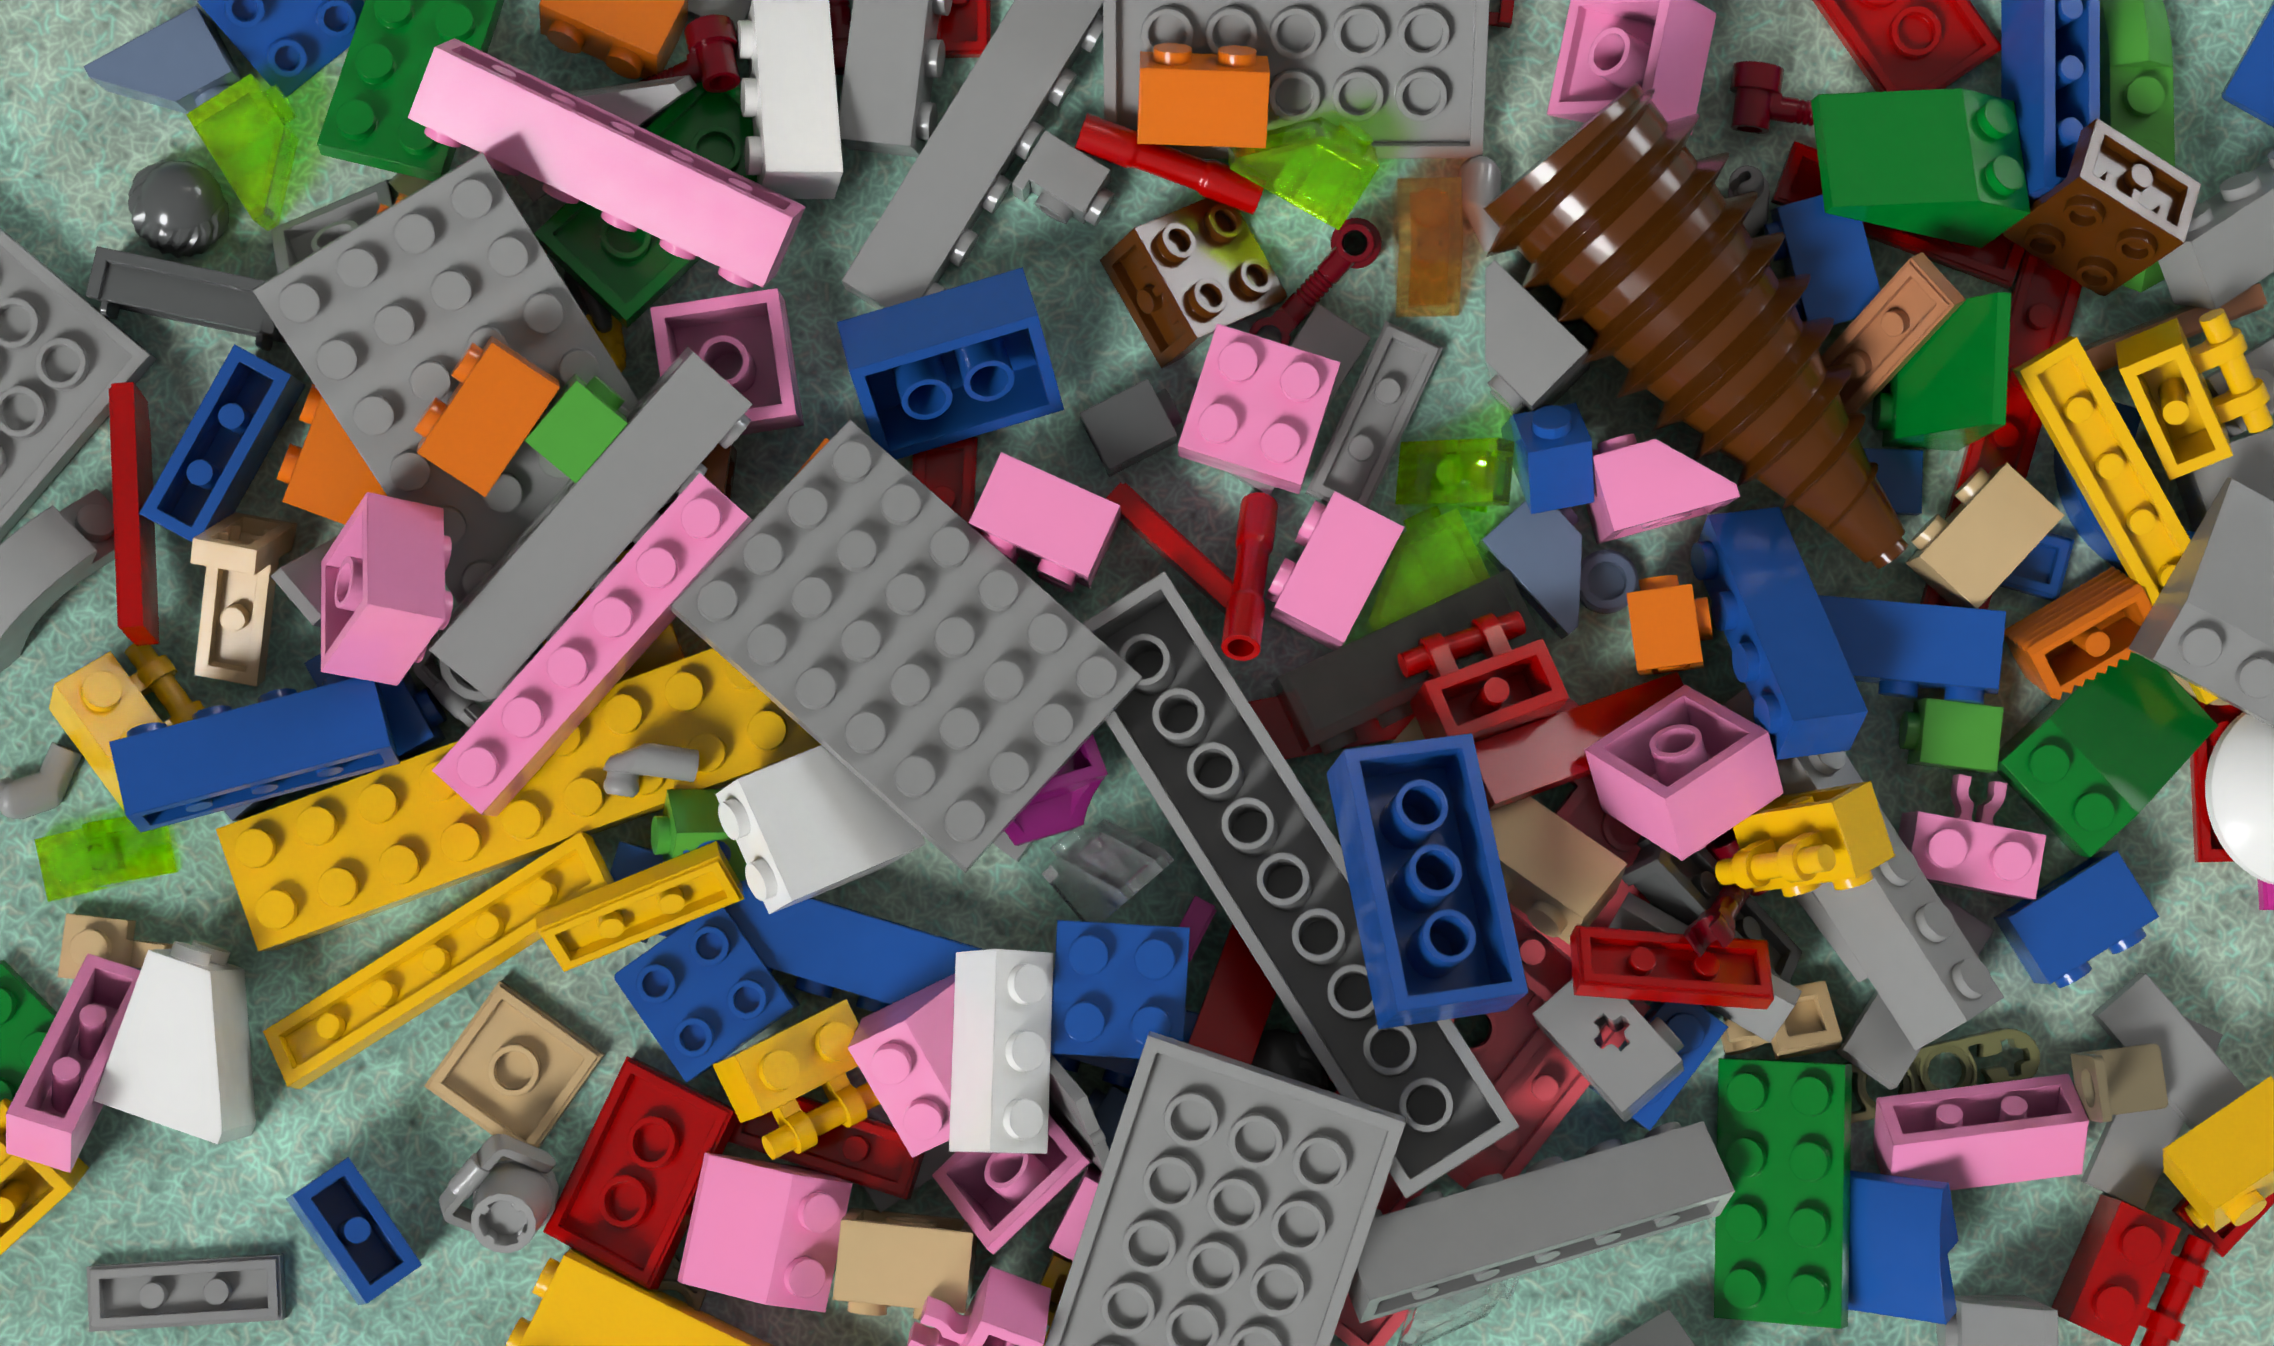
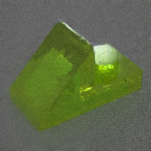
(1455, 473)
(103, 857)

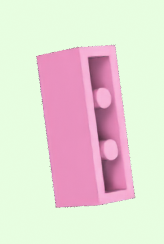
(57, 1096)
(1983, 1133)

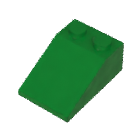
(1922, 161)
(1953, 384)
(2104, 751)

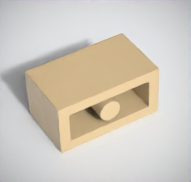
(1983, 537)

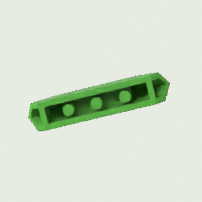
(2138, 85)

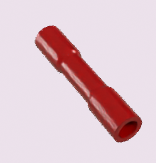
(1207, 177)
(1246, 605)

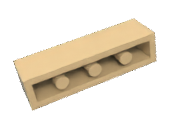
(1548, 863)

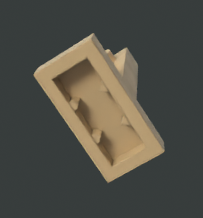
(238, 595)

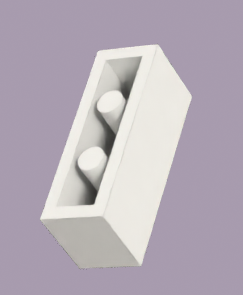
(791, 98)
(1001, 1052)

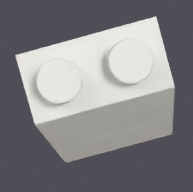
(810, 828)
(185, 1046)

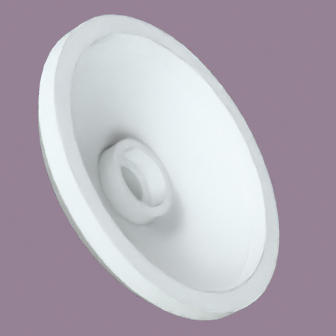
(2242, 794)

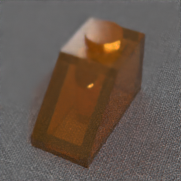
(1427, 246)

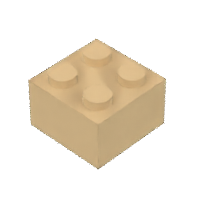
(902, 1261)

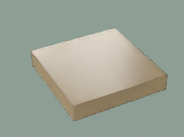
(514, 1068)

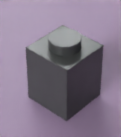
(1131, 426)

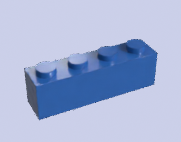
(2053, 79)
(1778, 633)
(252, 751)

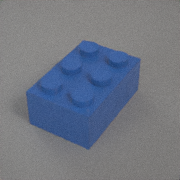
(951, 365)

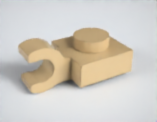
(103, 938)
(1807, 1029)

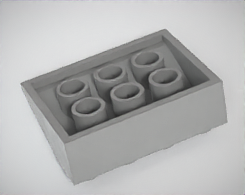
(2219, 605)

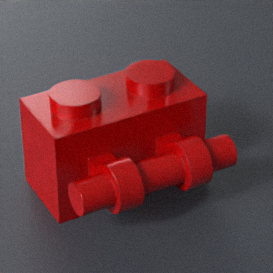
(1487, 696)
(2119, 1270)

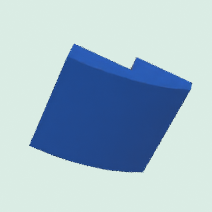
(1901, 1247)

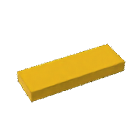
(639, 906)

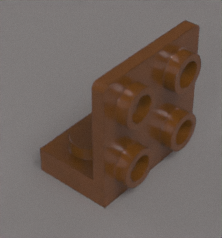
(2110, 213)
(1191, 274)

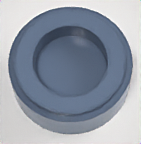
(1606, 580)

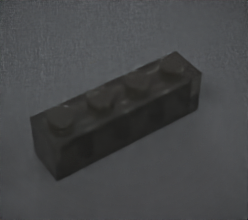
(1364, 677)

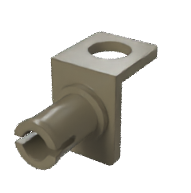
(2119, 1080)

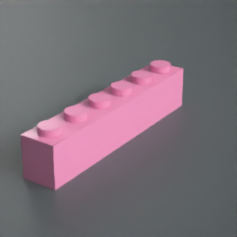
(605, 163)
(590, 650)

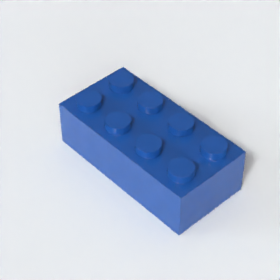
(1426, 881)

